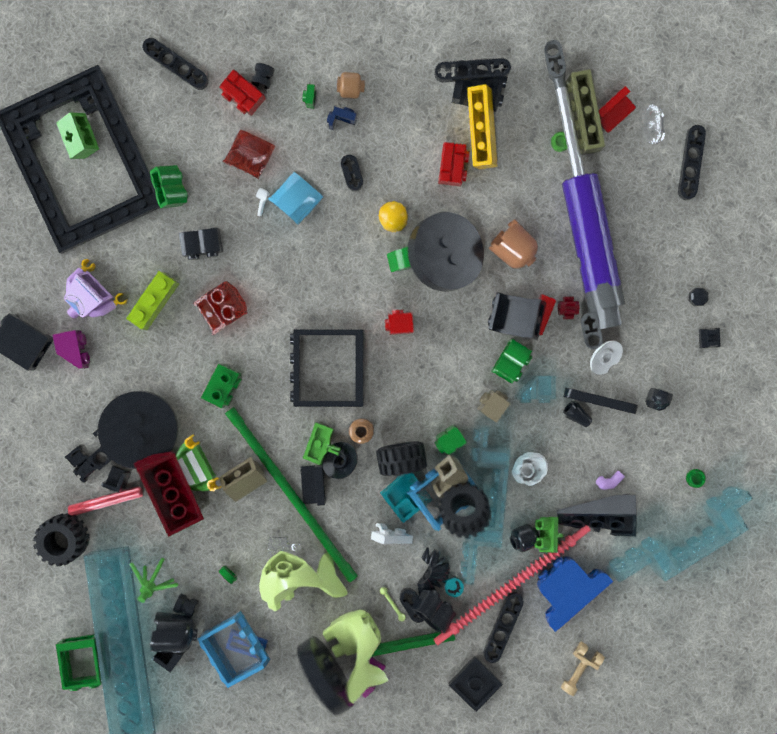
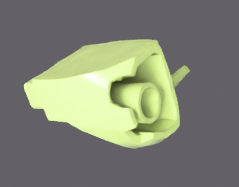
(288, 572)
(358, 635)

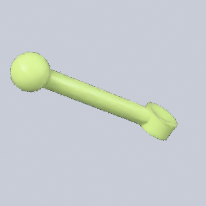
(401, 616)

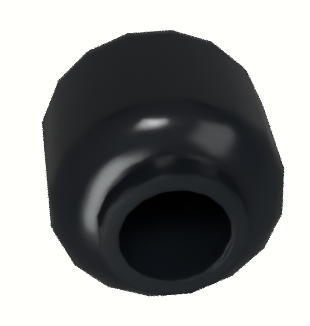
(524, 538)

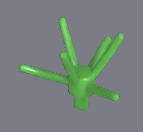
(148, 587)

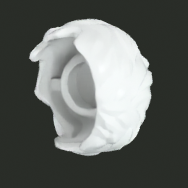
(530, 468)

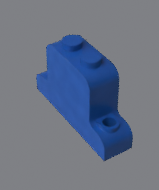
(569, 589)

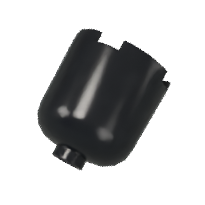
(173, 633)

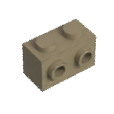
(493, 405)
(243, 479)

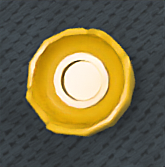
(393, 216)

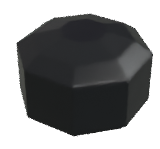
(698, 297)

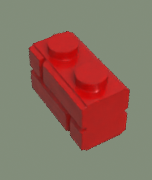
(242, 92)
(452, 164)

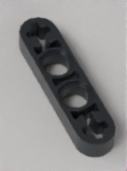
(176, 63)
(472, 66)
(694, 163)
(600, 400)
(504, 627)

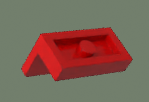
(616, 110)

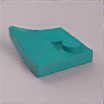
(399, 499)

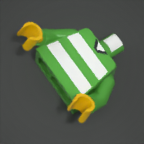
(196, 466)

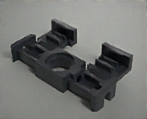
(84, 462)

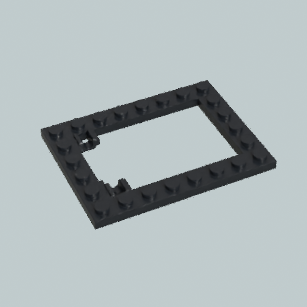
(23, 116)

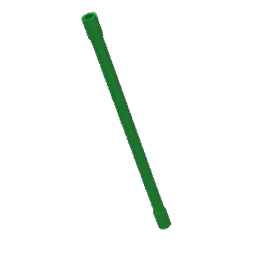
(343, 565)

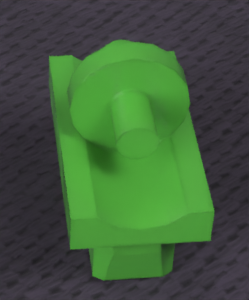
(548, 534)

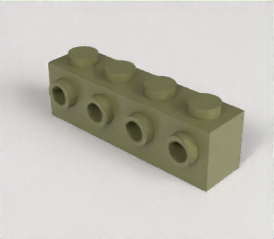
(585, 112)

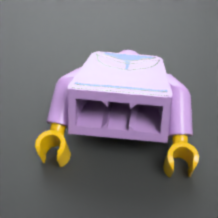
(87, 295)

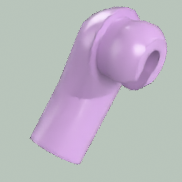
(610, 483)

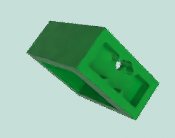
(67, 679)

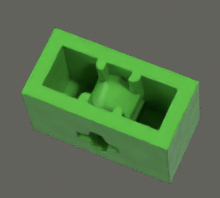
(77, 135)

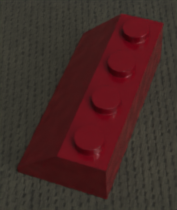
(169, 492)

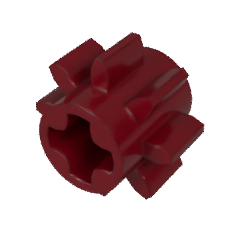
(568, 307)

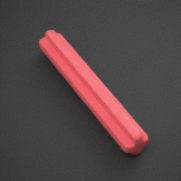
(105, 501)

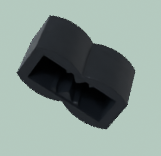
(201, 242)
(434, 611)

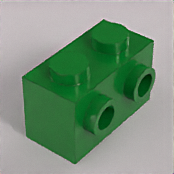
(221, 386)

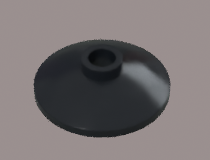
(332, 462)

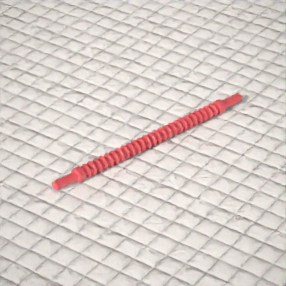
(570, 541)

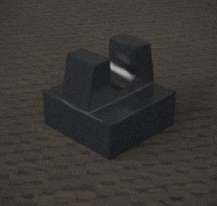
(709, 338)

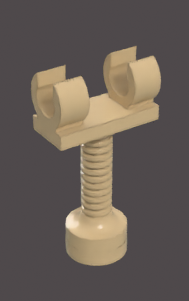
(570, 686)

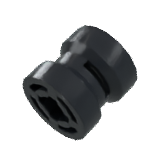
(262, 75)
(185, 605)

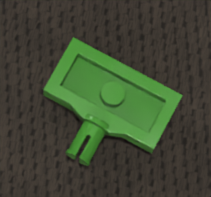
(320, 444)

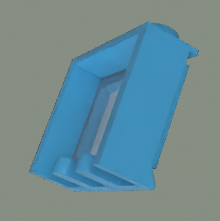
(427, 499)
(234, 649)

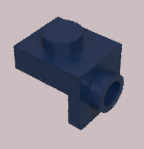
(346, 115)

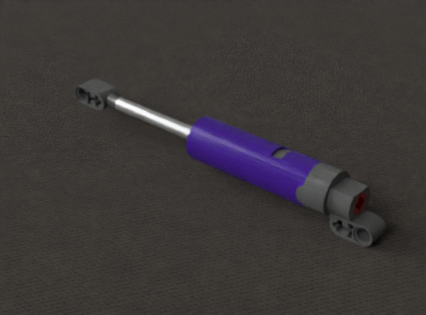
(587, 219)

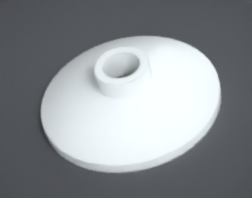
(606, 356)

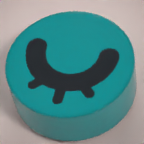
(454, 587)

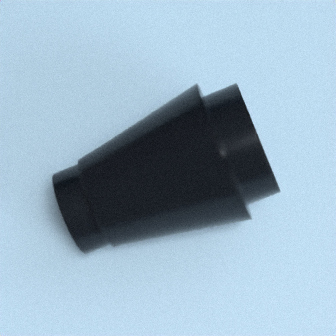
(577, 414)

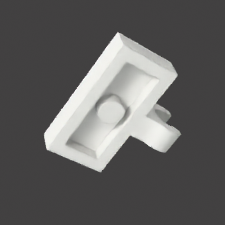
(388, 536)

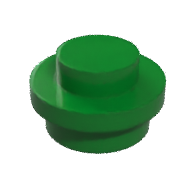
(695, 478)

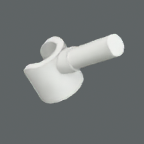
(262, 194)

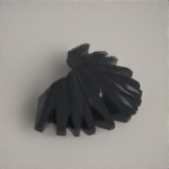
(436, 571)

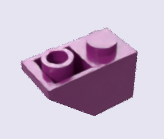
(69, 345)

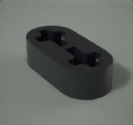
(356, 171)
(407, 606)

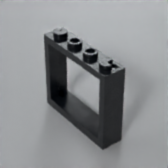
(359, 367)

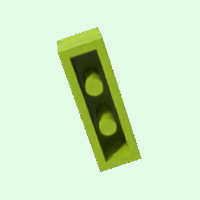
(152, 301)

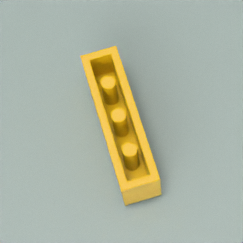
(482, 127)

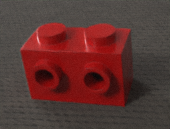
(399, 322)

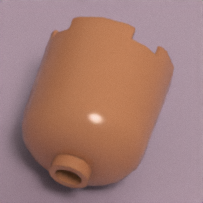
(515, 246)

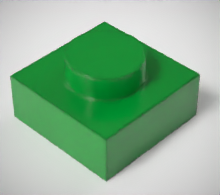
(309, 96)

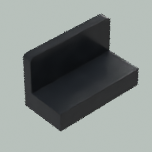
(313, 485)

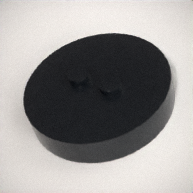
(445, 252)
(137, 427)
(324, 675)

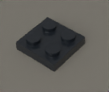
(475, 684)

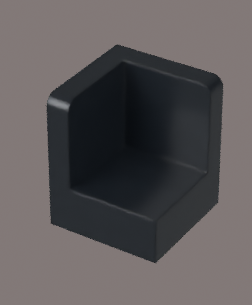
(117, 479)
(167, 660)

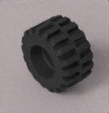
(401, 458)
(460, 497)
(47, 545)

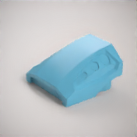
(296, 198)

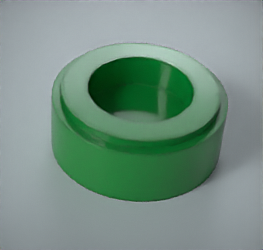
(227, 574)

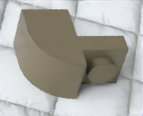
(450, 474)

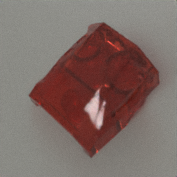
(249, 154)
(221, 306)

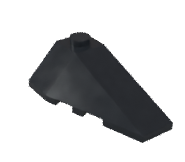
(611, 513)

